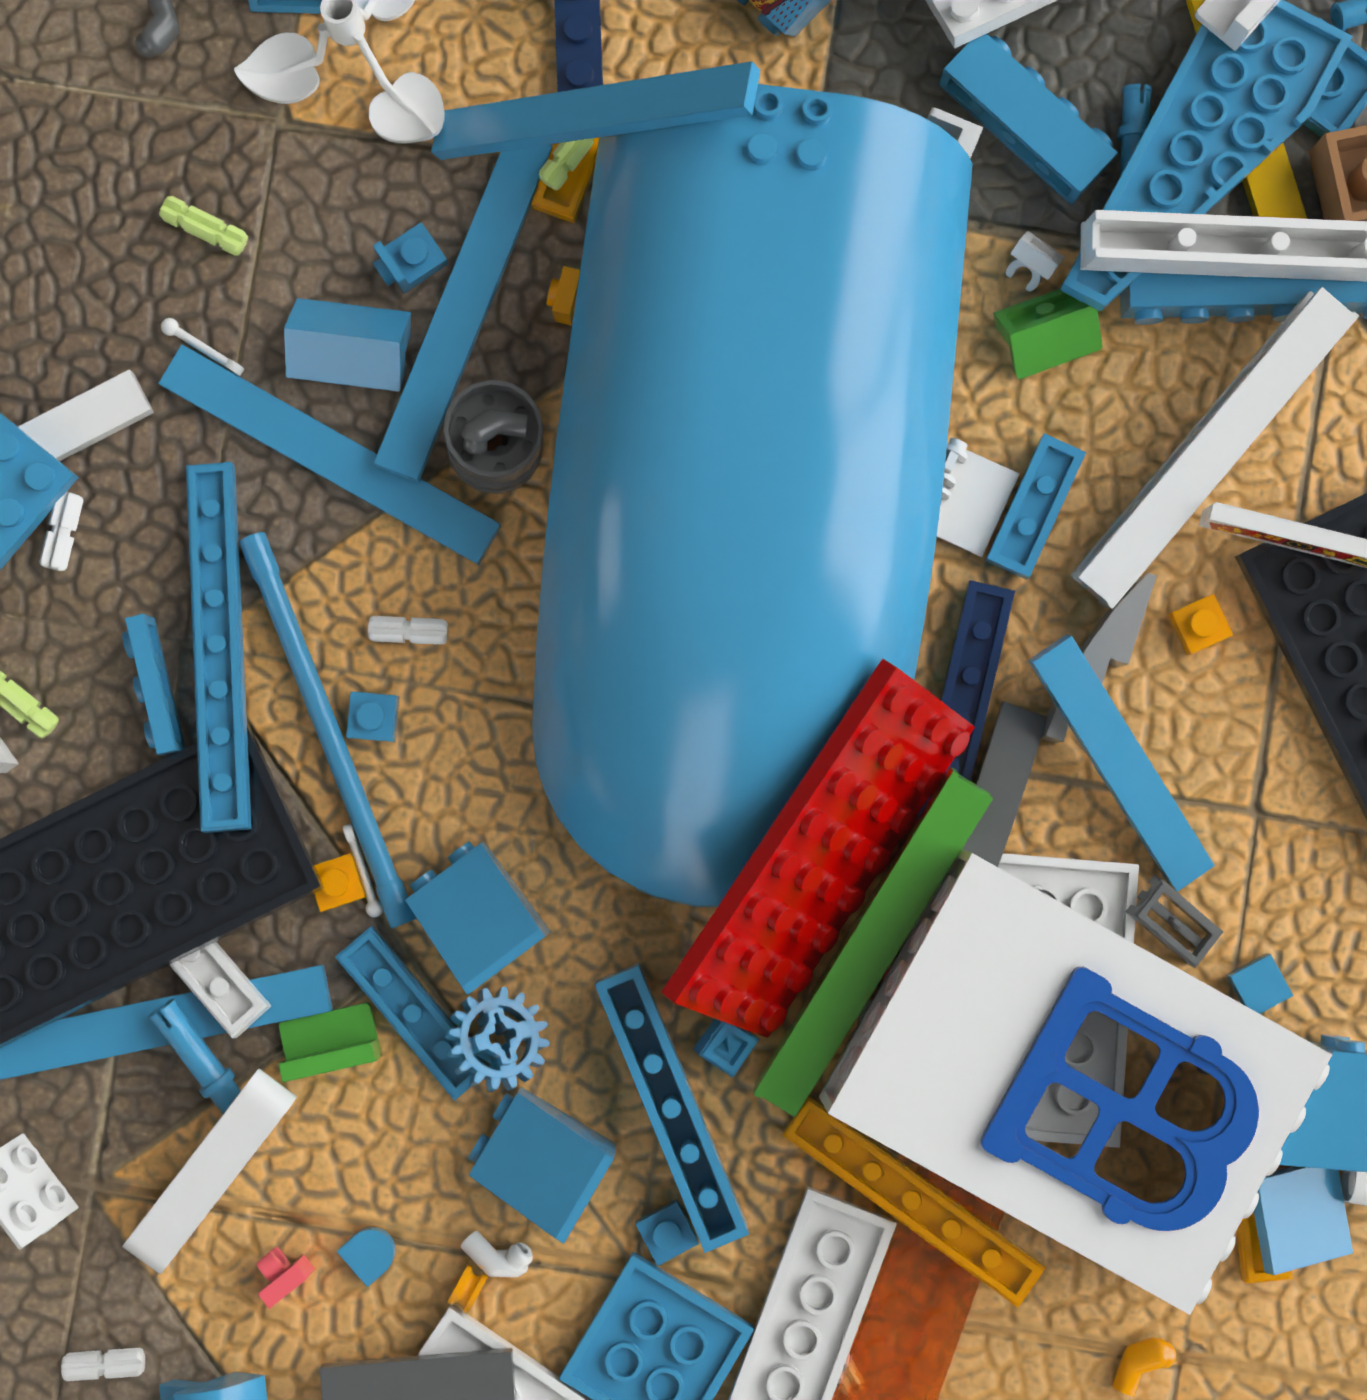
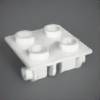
(972, 497)
(29, 1193)

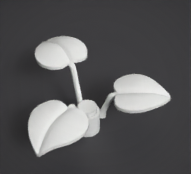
(286, 73)

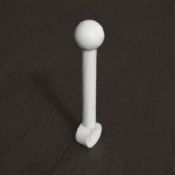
(171, 327)
(373, 907)

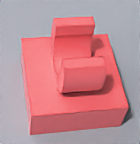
(282, 1275)

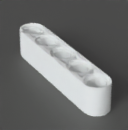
(209, 1171)

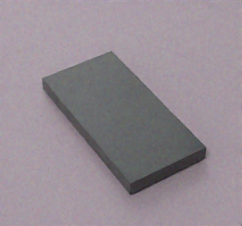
(423, 1377)

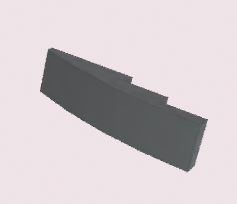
(1004, 774)

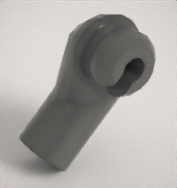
(160, 30)

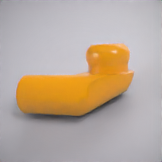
(1142, 1358)

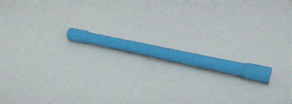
(266, 574)

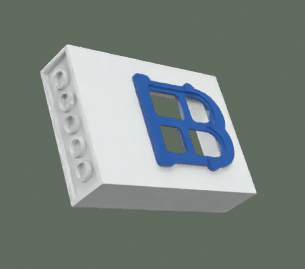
(982, 1026)

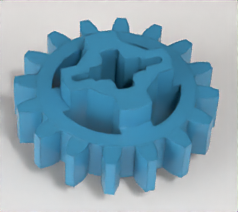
(501, 1057)

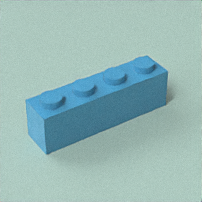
(1028, 116)

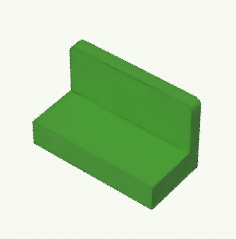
(1048, 332)
(328, 1042)

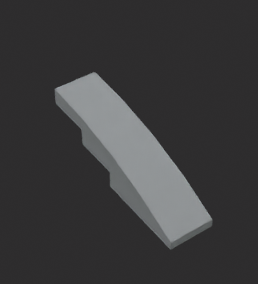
(1108, 644)

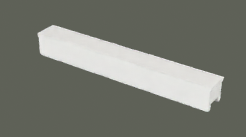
(1224, 245)
(1213, 446)

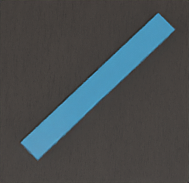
(600, 111)
(461, 312)
(328, 454)
(218, 648)
(130, 1030)

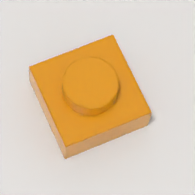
(563, 295)
(1200, 624)
(340, 883)

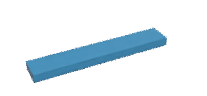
(1121, 762)

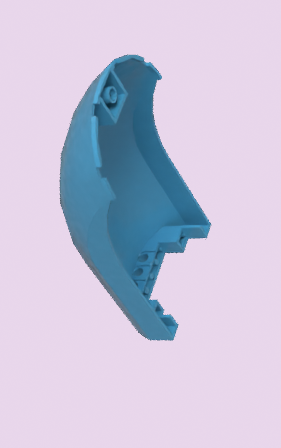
(742, 469)

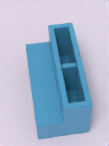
(347, 344)

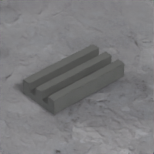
(1149, 901)

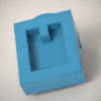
(409, 258)

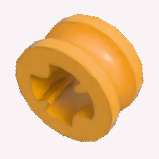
(467, 1289)

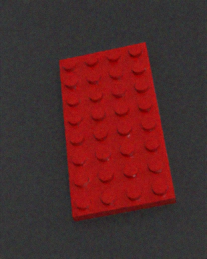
(821, 854)

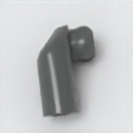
(488, 425)

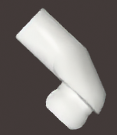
(494, 1262)

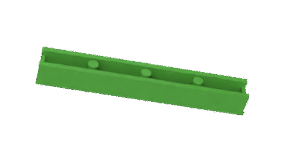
(872, 942)

